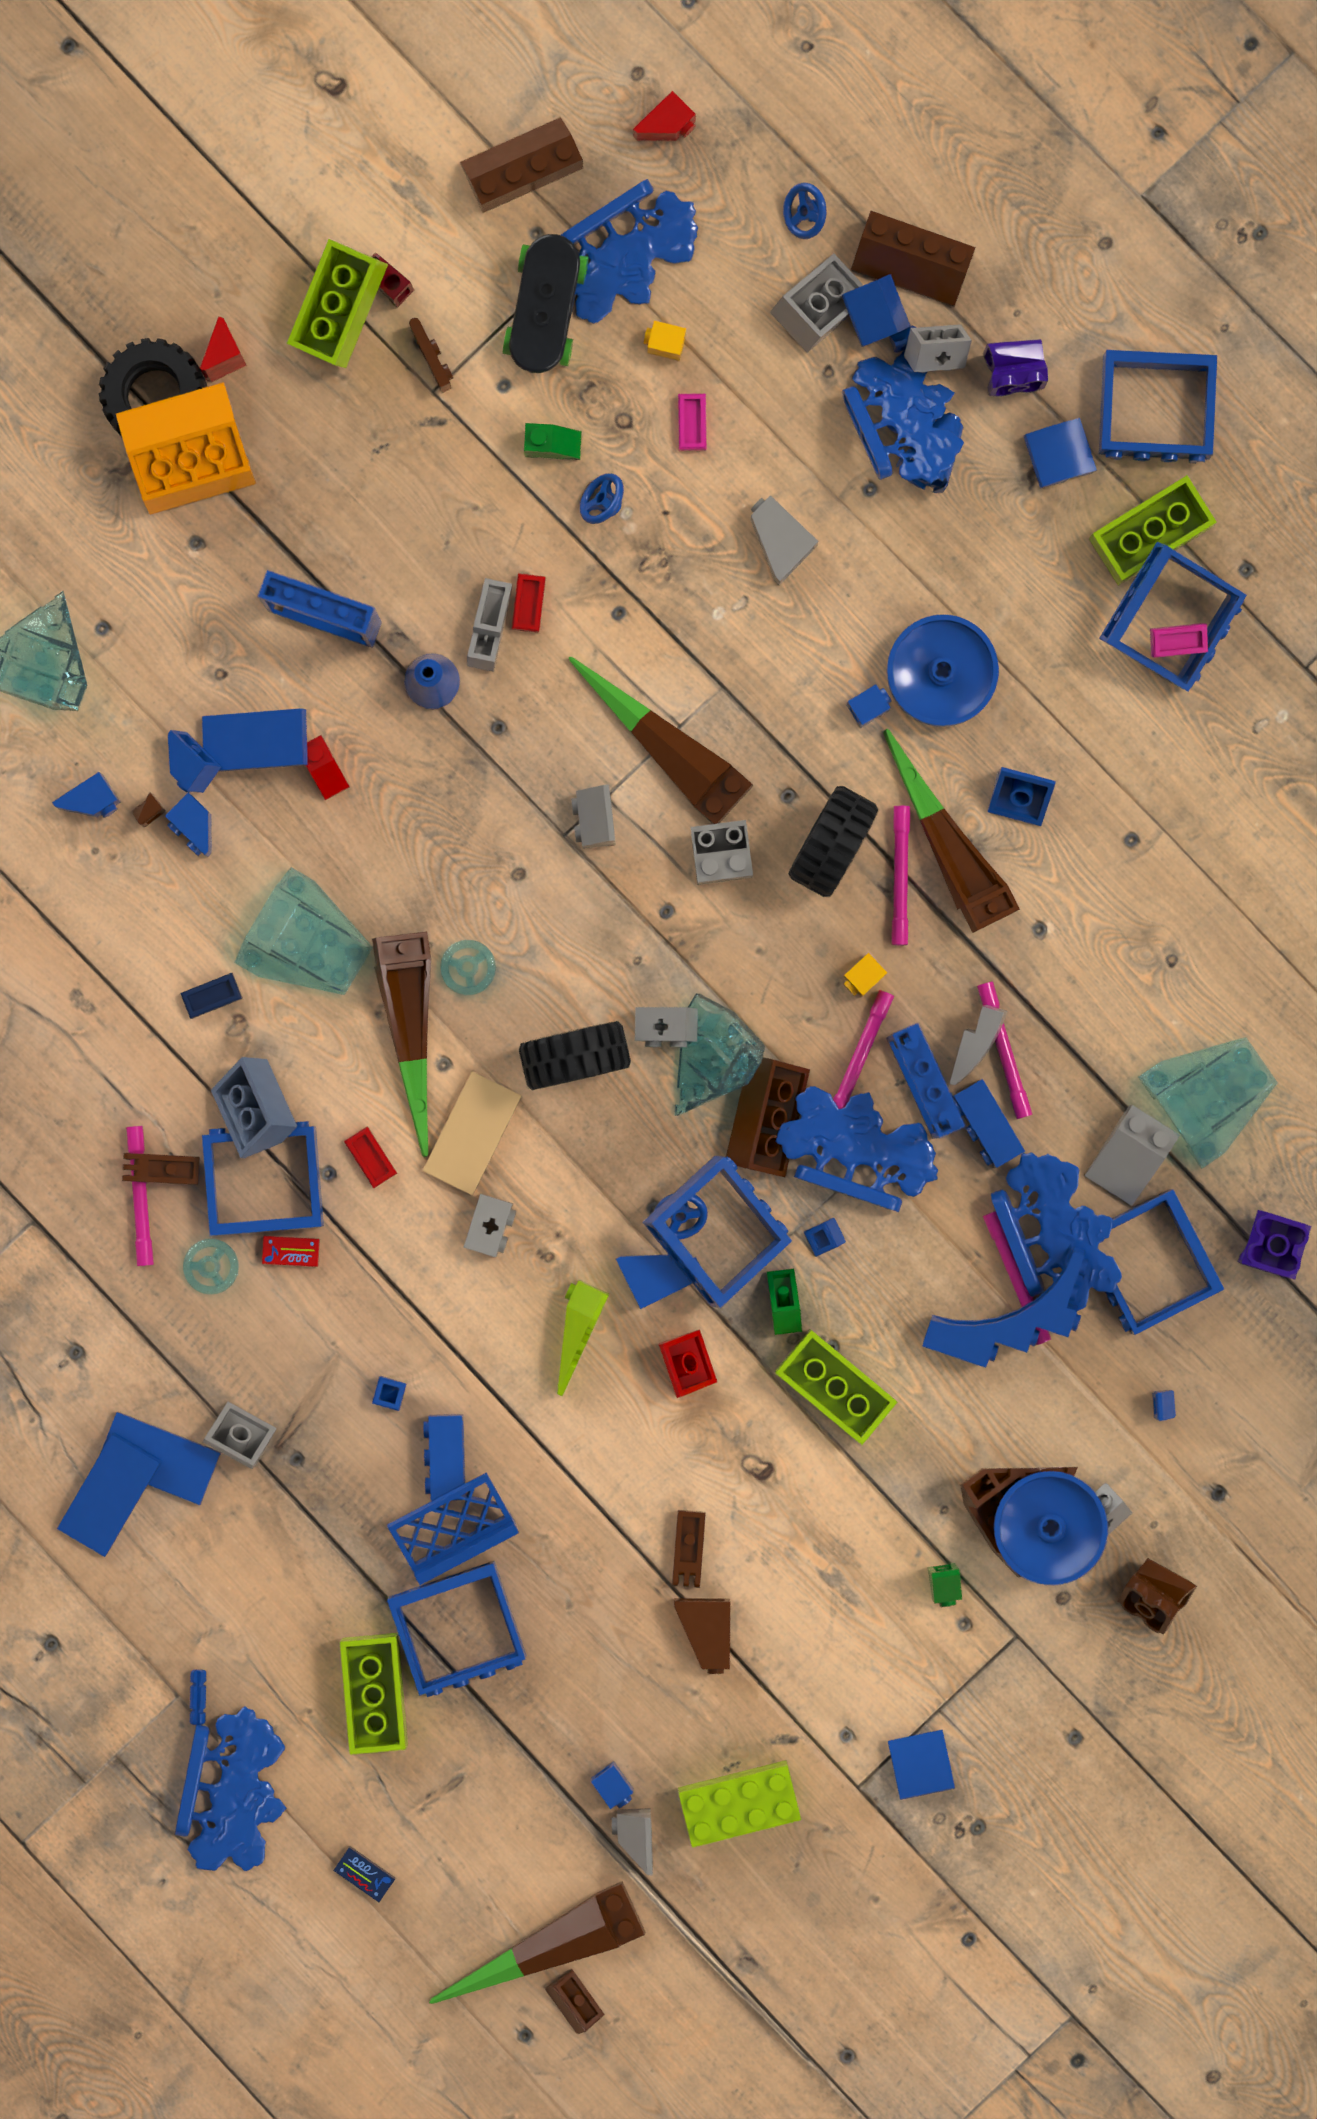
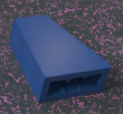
(652, 1277)

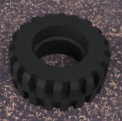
(139, 360)
(833, 841)
(574, 1055)

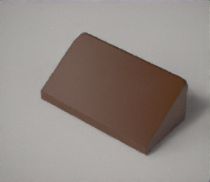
(575, 2002)

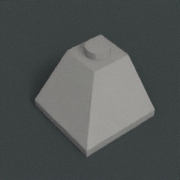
(635, 1835)

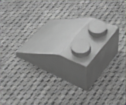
(816, 303)
(1131, 1154)

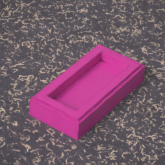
(692, 422)
(1178, 640)

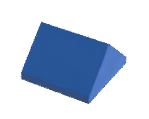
(876, 310)
(1021, 796)

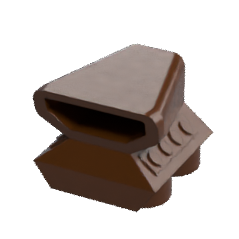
(1156, 1595)

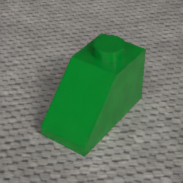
(552, 442)
(784, 1301)
(945, 1584)

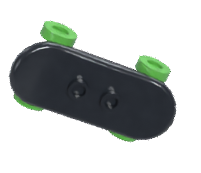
(545, 304)

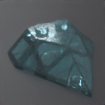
(43, 659)
(720, 1059)

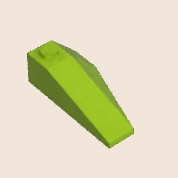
(581, 1316)

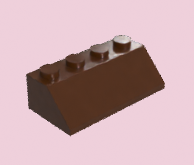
(522, 164)
(913, 257)
(760, 1113)

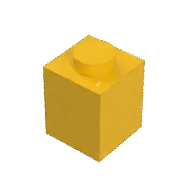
(665, 340)
(864, 975)

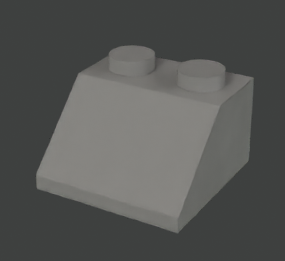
(595, 817)

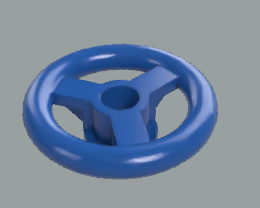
(809, 209)
(604, 500)
(686, 1213)

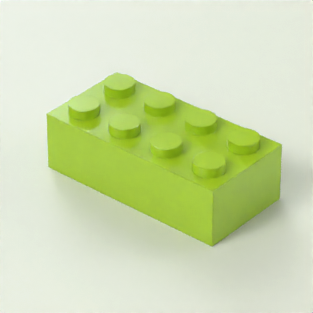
(337, 303)
(1167, 518)
(836, 1386)
(373, 1693)
(739, 1803)

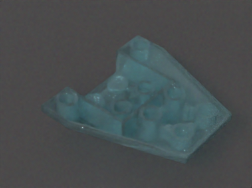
(303, 939)
(1211, 1094)

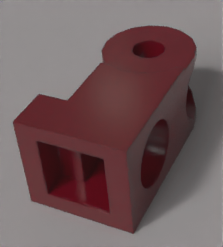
(394, 284)

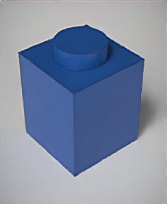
(869, 705)
(613, 1786)

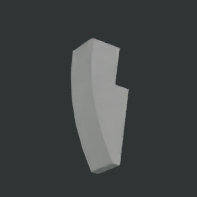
(489, 625)
(977, 1042)

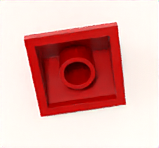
(221, 354)
(687, 1363)

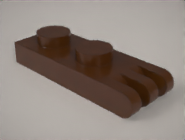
(430, 352)
(162, 1169)
(689, 1547)

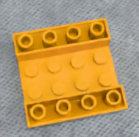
(185, 448)

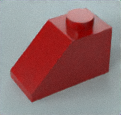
(666, 121)
(325, 768)

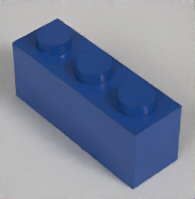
(987, 1124)
(444, 1454)

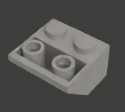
(721, 852)

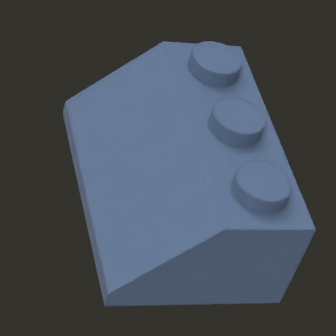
(253, 1106)

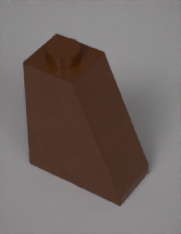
(707, 1629)

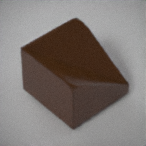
(148, 810)

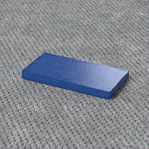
(256, 739)
(184, 1465)
(109, 1494)

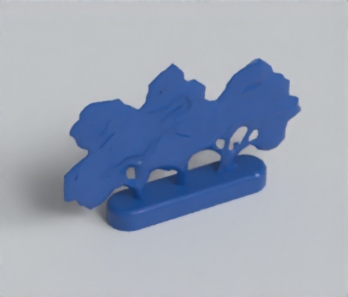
(625, 260)
(910, 410)
(856, 1139)
(1060, 1226)
(238, 1798)

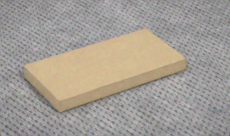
(472, 1133)

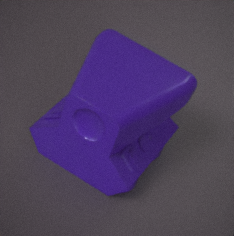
(1016, 367)
(1275, 1245)

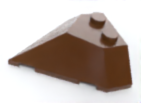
(985, 1491)

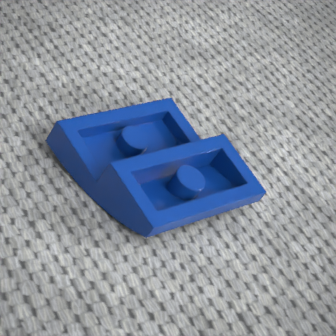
(1060, 453)
(921, 1764)

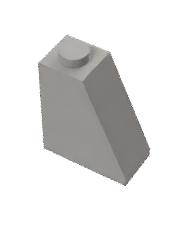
(781, 538)

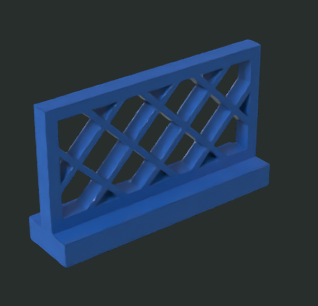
(468, 1544)

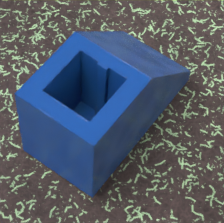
(194, 822)

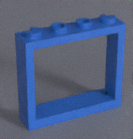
(1160, 361)
(1138, 592)
(320, 609)
(925, 1081)
(316, 1220)
(1196, 1250)
(685, 1261)
(460, 1677)

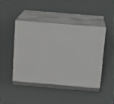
(240, 1435)

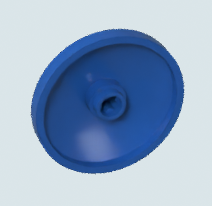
(942, 670)
(1051, 1528)

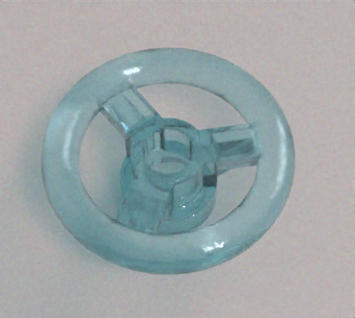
(484, 953)
(220, 1285)

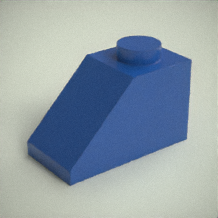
(190, 762)
(90, 798)

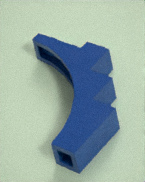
(1050, 1311)

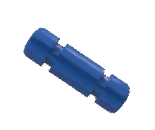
(198, 1697)

